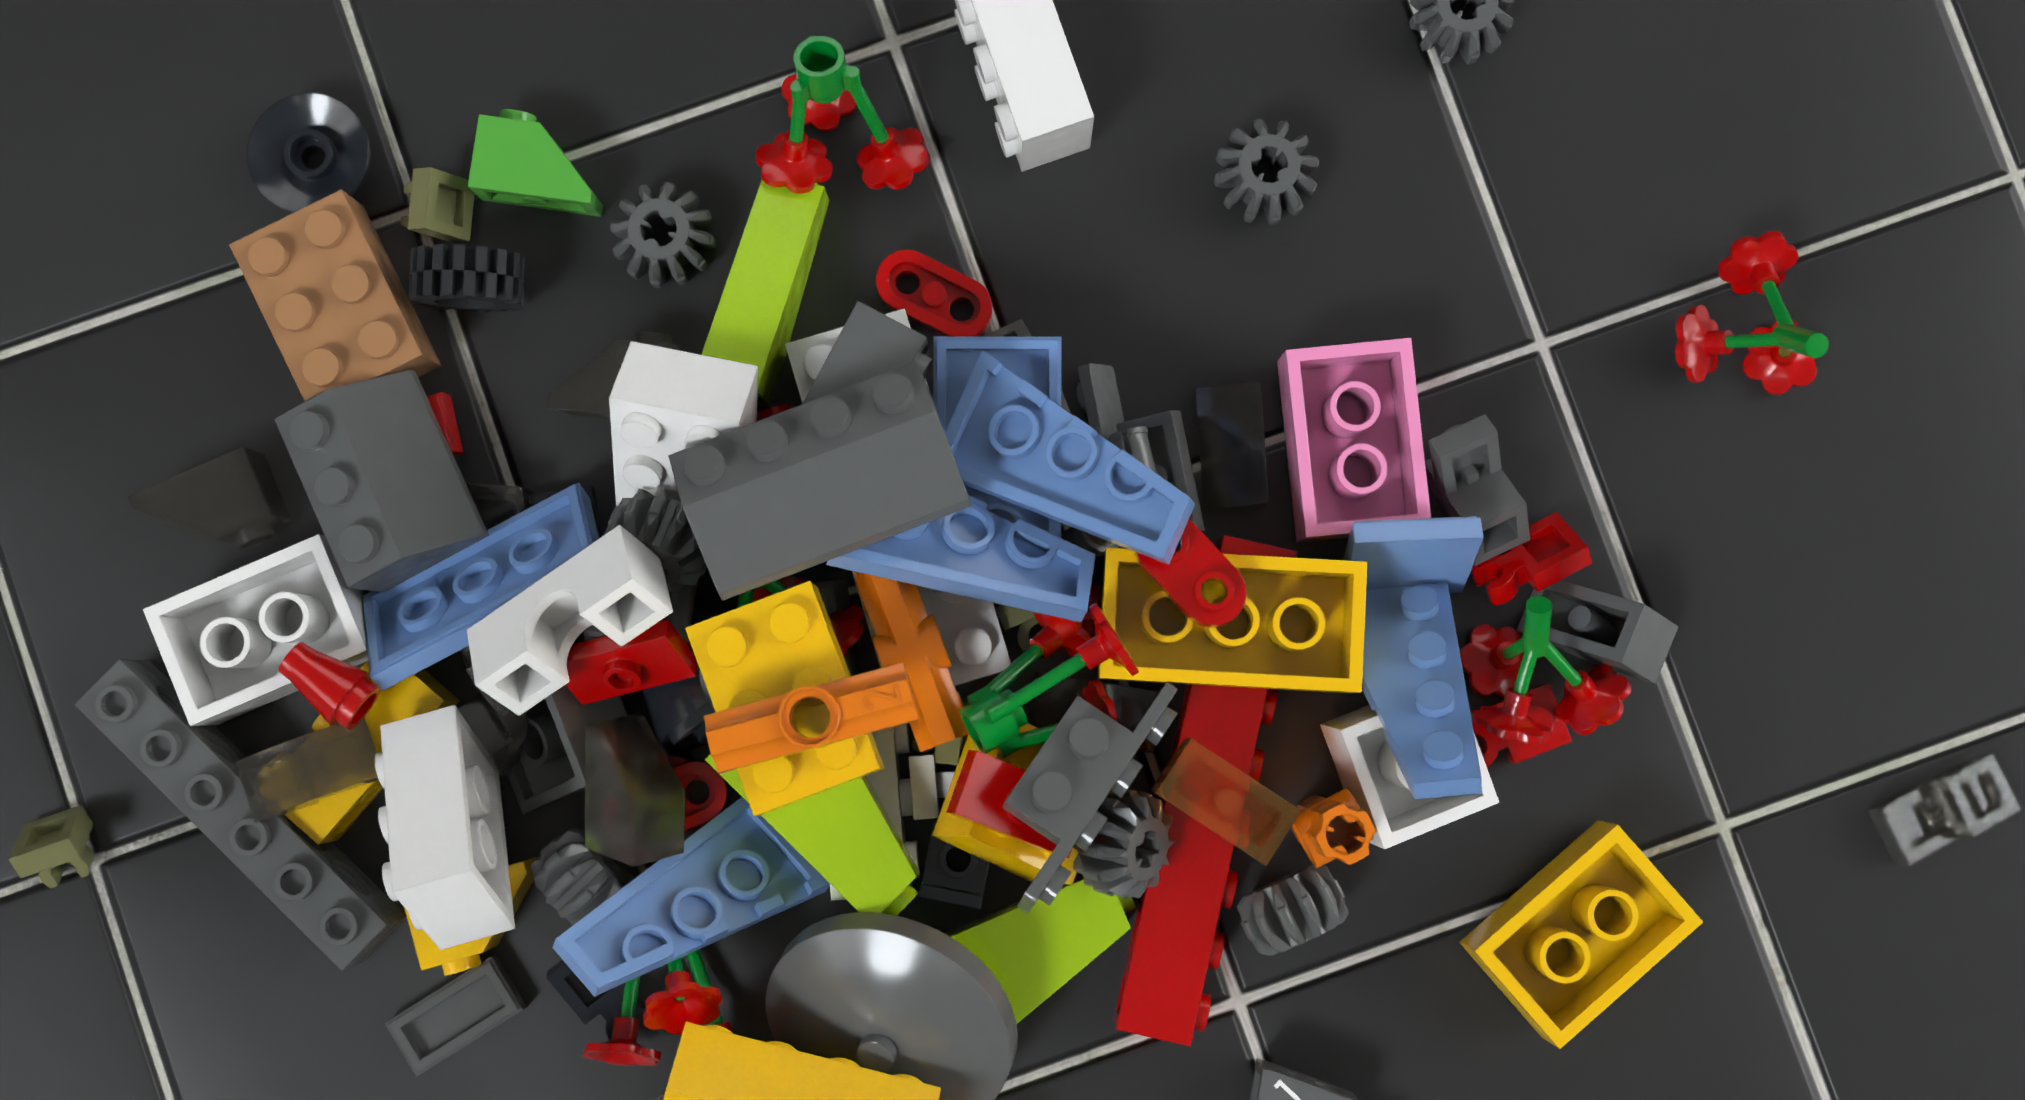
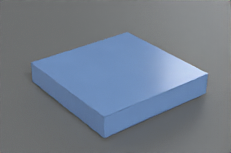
(1416, 550)

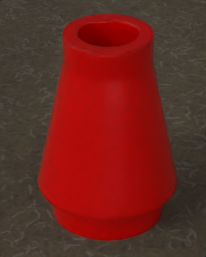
(330, 685)

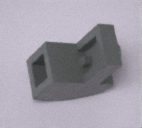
(1470, 482)

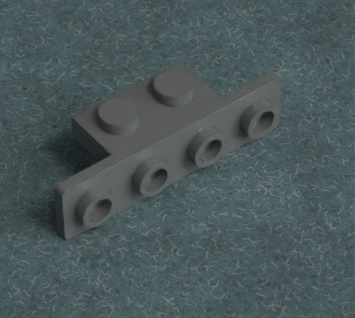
(1101, 404)
(1074, 776)

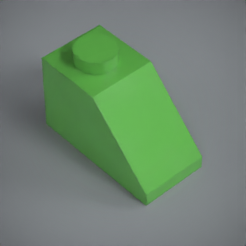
(524, 166)

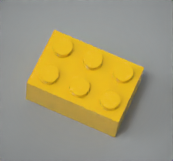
(769, 653)
(1581, 932)

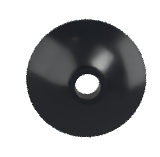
(287, 137)

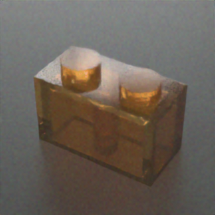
(1226, 800)

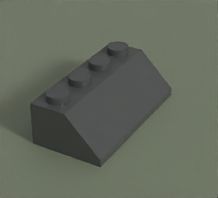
(818, 481)

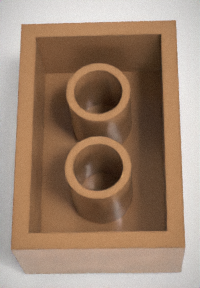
(333, 297)

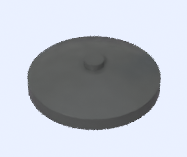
(894, 1003)

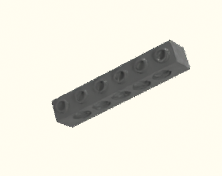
(199, 775)

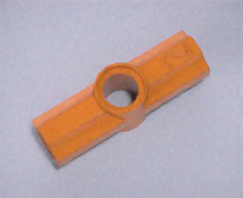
(913, 637)
(768, 726)
(1333, 829)

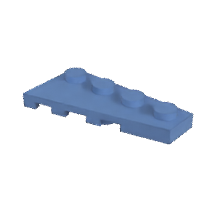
(1053, 463)
(984, 560)
(1420, 688)
(723, 882)

